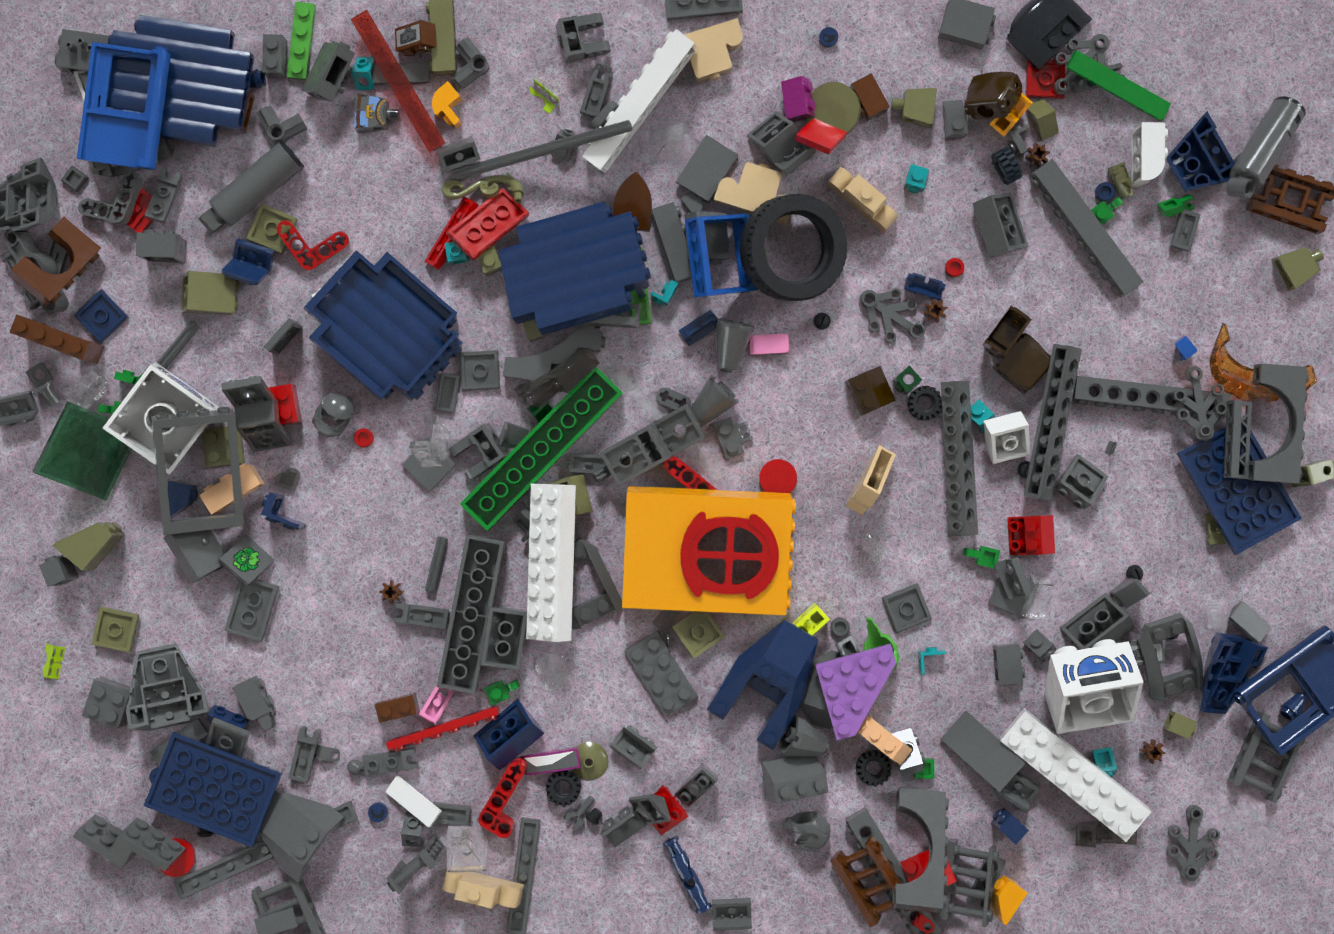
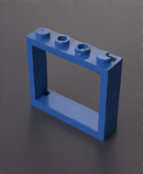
(699, 254)

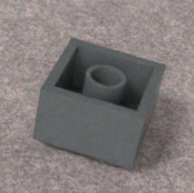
(161, 247)
(107, 702)

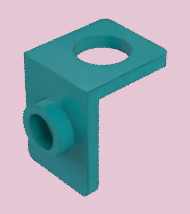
(362, 69)
(929, 651)

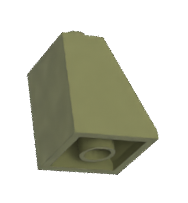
(209, 293)
(90, 545)

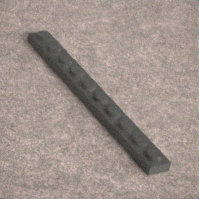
(240, 862)

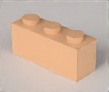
(220, 496)
(884, 740)

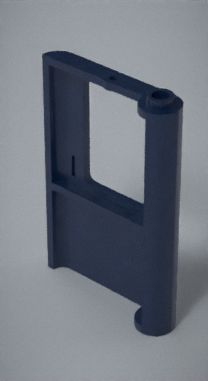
(1313, 669)

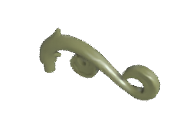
(483, 184)

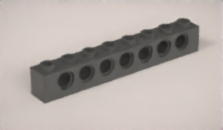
(1140, 391)
(1052, 422)
(959, 458)
(863, 819)

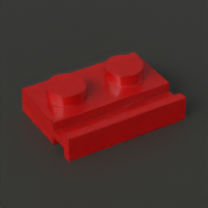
(138, 220)

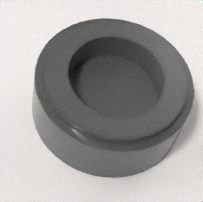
(839, 626)

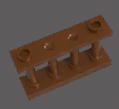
(852, 879)

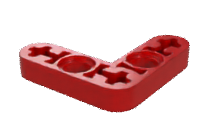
(314, 251)

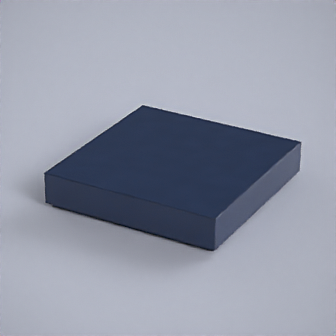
(101, 316)

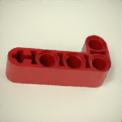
(697, 479)
(504, 794)

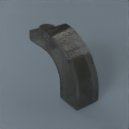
(1095, 832)

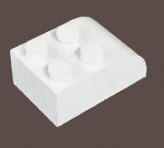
(1147, 152)

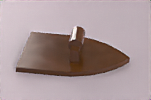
(634, 197)

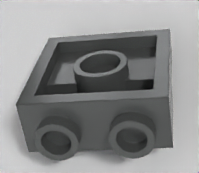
(1080, 482)

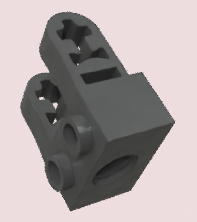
(570, 40)
(487, 442)

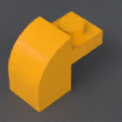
(443, 101)
(1004, 124)

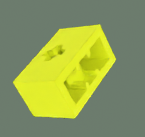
(811, 619)

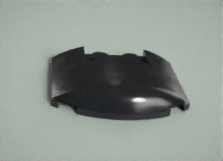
(1046, 28)

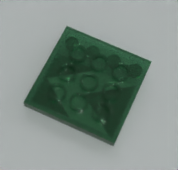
(82, 453)

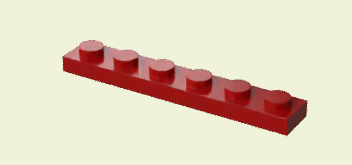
(436, 730)

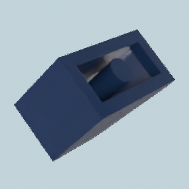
(180, 497)

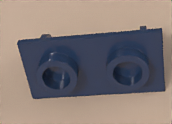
(916, 283)
(699, 327)
(233, 718)

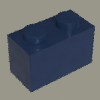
(1009, 825)

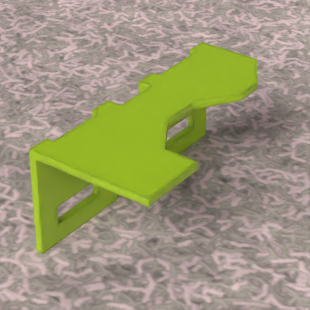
(548, 105)
(49, 650)

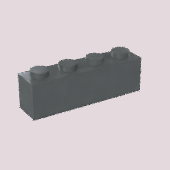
(673, 240)

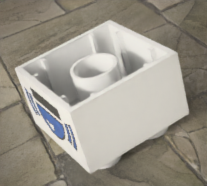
(152, 394)
(1092, 686)

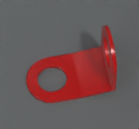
(920, 920)

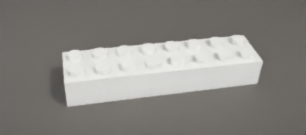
(642, 97)
(551, 562)
(1075, 775)

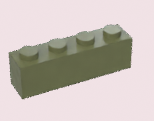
(444, 54)

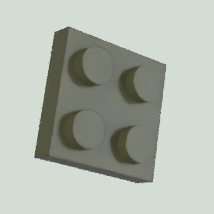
(265, 228)
(217, 447)
(115, 629)
(697, 632)

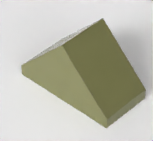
(1043, 119)

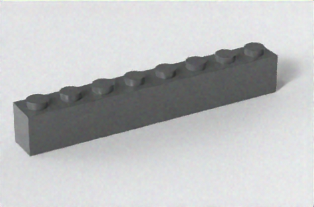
(1086, 229)

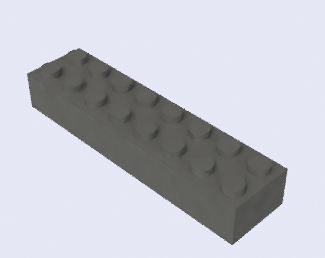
(468, 619)

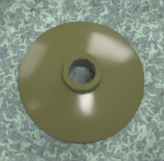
(598, 755)

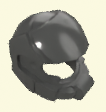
(337, 408)
(813, 829)

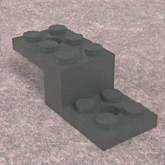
(256, 413)
(652, 444)
(124, 845)

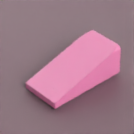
(769, 344)
(435, 705)

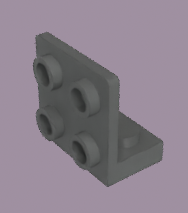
(623, 826)

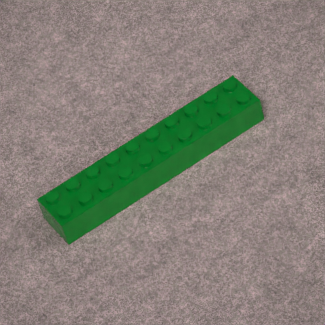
(541, 449)

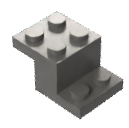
(778, 143)

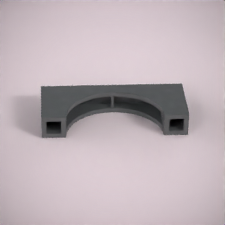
(929, 811)

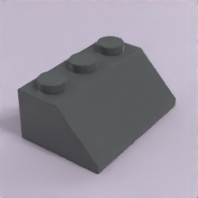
(1000, 224)
(1098, 622)
(504, 638)
(793, 778)

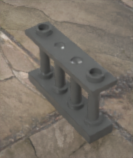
(1246, 758)
(954, 850)
(428, 856)
(301, 900)

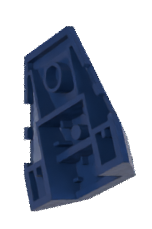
(1226, 669)

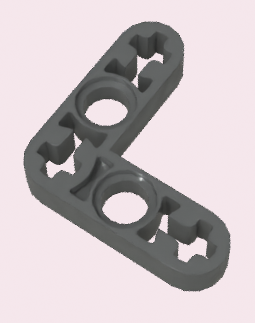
(115, 209)

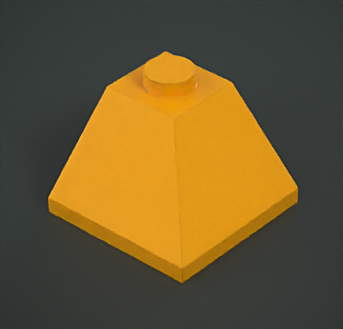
(1006, 898)

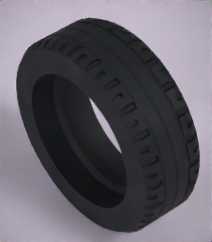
(832, 247)

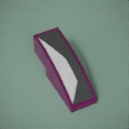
(552, 761)

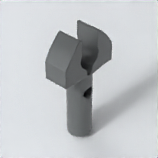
(579, 812)

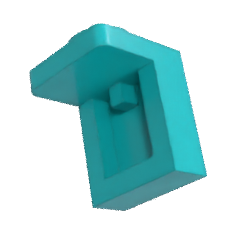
(980, 413)

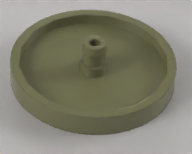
(836, 106)

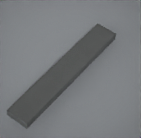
(524, 873)

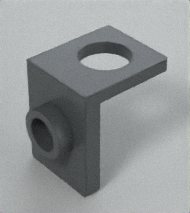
(512, 433)
(411, 829)

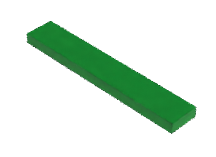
(1118, 85)

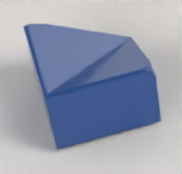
(1185, 348)

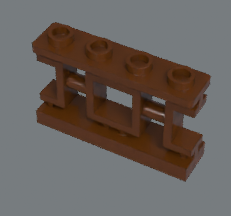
(1290, 214)

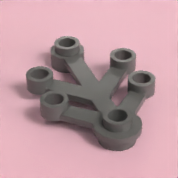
(1094, 49)
(889, 312)
(1200, 406)
(1193, 846)

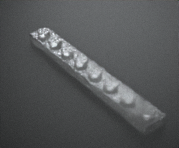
(653, 411)

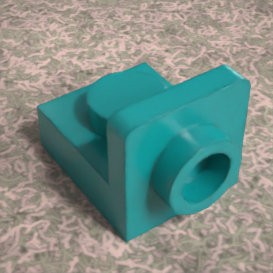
(916, 178)
(455, 254)
(668, 292)
(1105, 760)

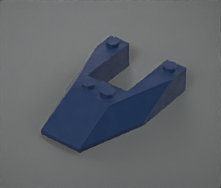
(777, 669)

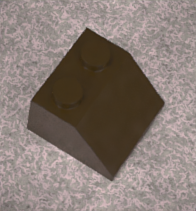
(870, 390)

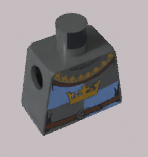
(373, 113)

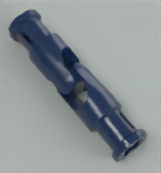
(682, 865)

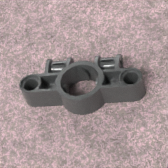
(22, 244)

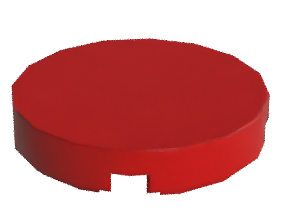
(778, 476)
(184, 862)

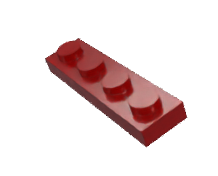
(437, 255)

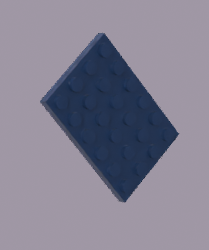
(1240, 507)
(213, 789)

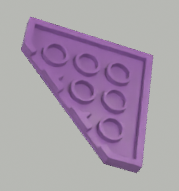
(853, 685)

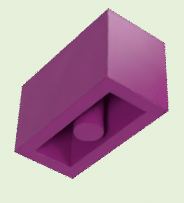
(798, 98)

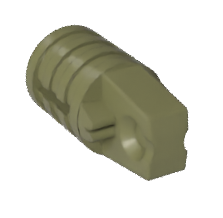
(1121, 180)

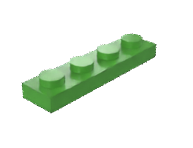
(301, 40)

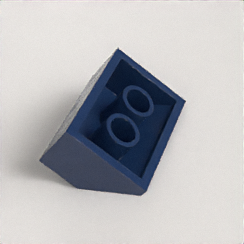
(508, 735)

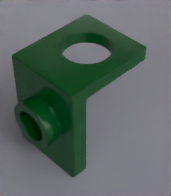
(899, 384)
(539, 412)

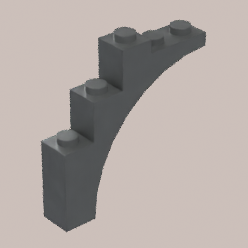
(535, 366)

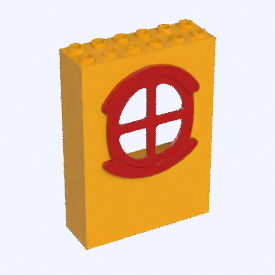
(664, 550)

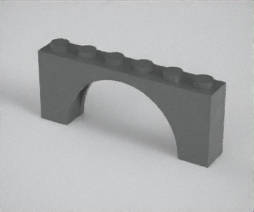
(1290, 386)

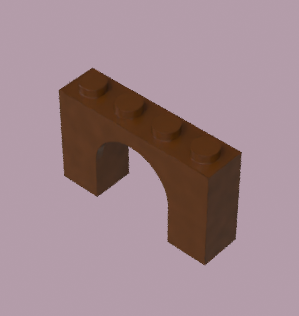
(48, 286)
(56, 339)

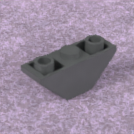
(696, 785)

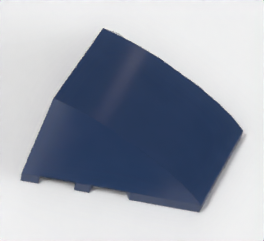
(1201, 157)

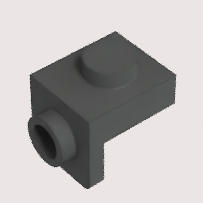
(1016, 143)
(565, 154)
(523, 521)
(1040, 645)

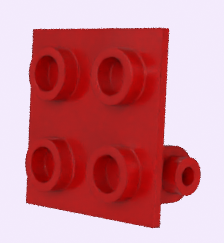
(675, 810)

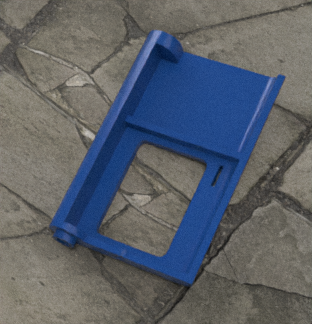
(121, 135)

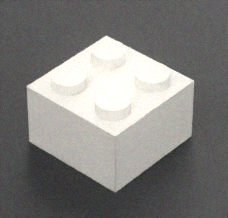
(1007, 437)

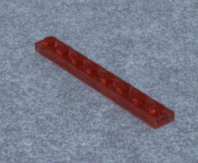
(398, 81)

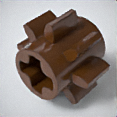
(1034, 159)
(938, 306)
(394, 587)
(1150, 746)

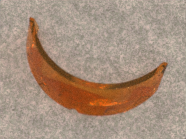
(1238, 378)

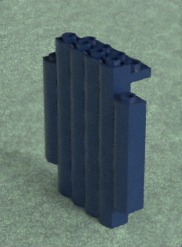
(204, 83)
(574, 268)
(384, 326)

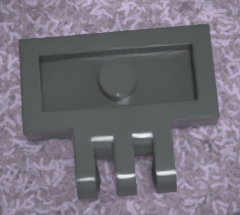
(731, 436)

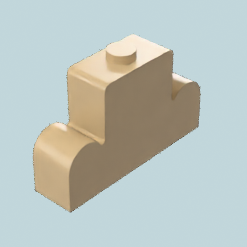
(712, 56)
(755, 187)
(863, 198)
(871, 481)
(483, 889)

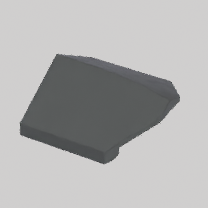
(651, 808)

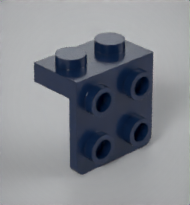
(249, 262)
(271, 507)

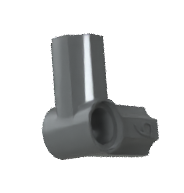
(472, 55)
(272, 124)

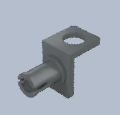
(43, 385)

